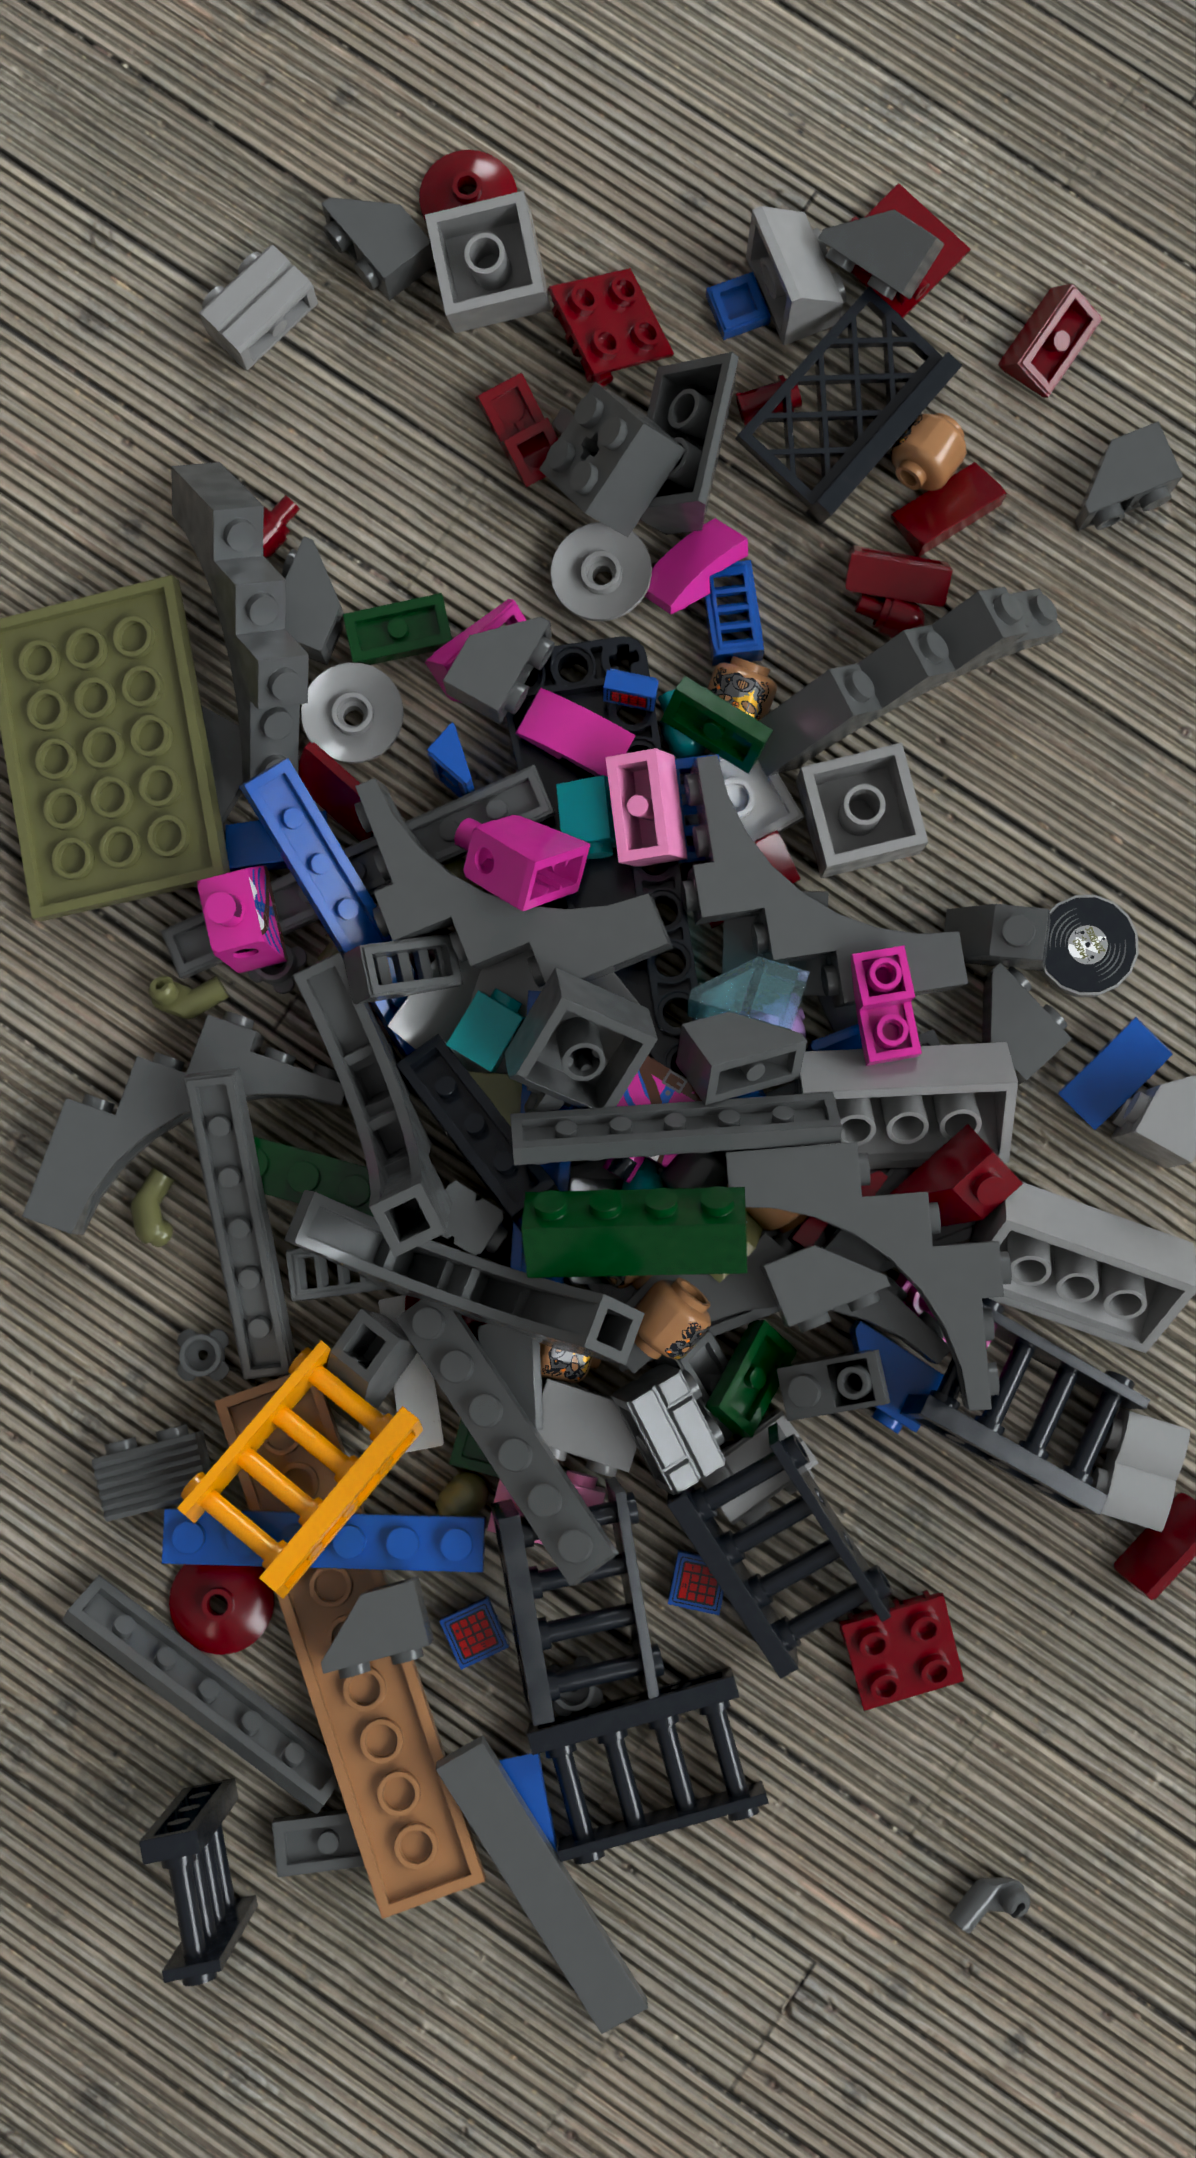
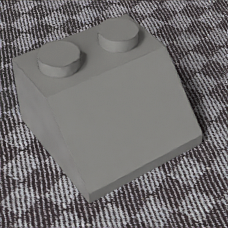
(793, 273)
(1160, 1123)

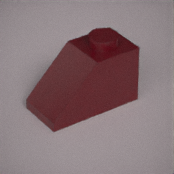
(963, 1179)

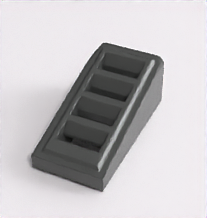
(371, 976)
(299, 1284)

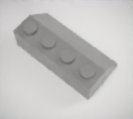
(917, 1104)
(1090, 1267)

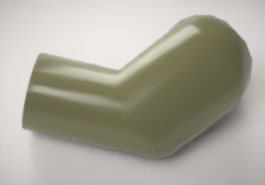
(185, 1001)
(147, 1212)

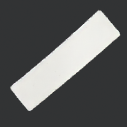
(416, 1388)

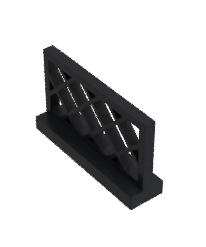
(879, 435)

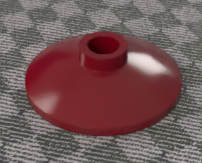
(460, 169)
(247, 1613)

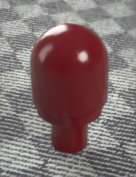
(275, 525)
(890, 614)

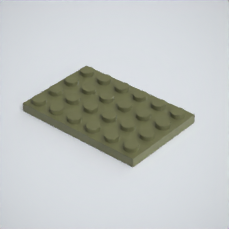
(107, 750)

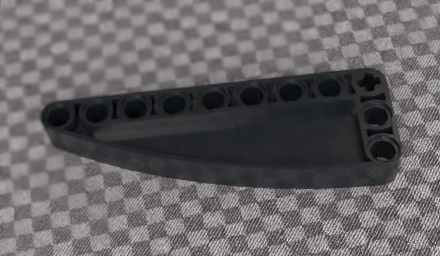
(606, 879)

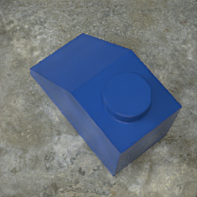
(902, 1374)

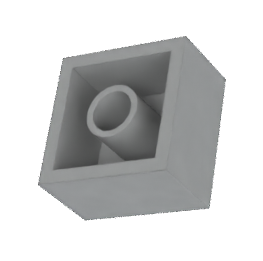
(488, 262)
(861, 810)

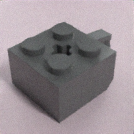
(610, 458)
(579, 1045)

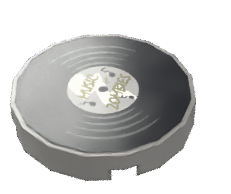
(1089, 946)

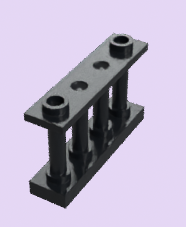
(1028, 1458)
(753, 1594)
(536, 1634)
(609, 1726)
(193, 1849)

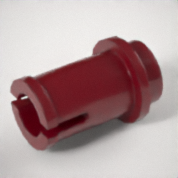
(753, 400)

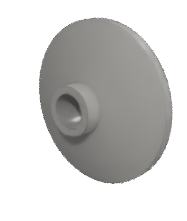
(597, 550)
(348, 689)

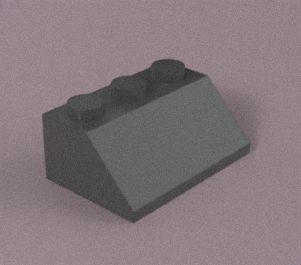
(692, 407)

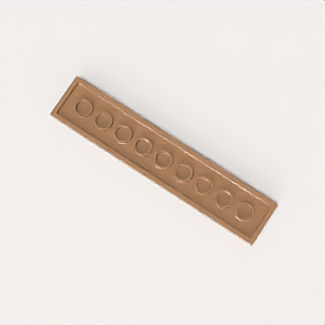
(373, 1722)

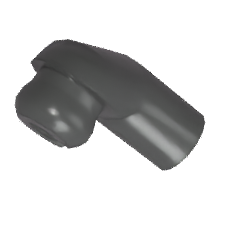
(990, 1896)

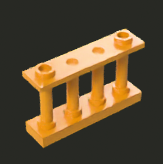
(319, 1518)

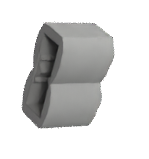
(1141, 1468)

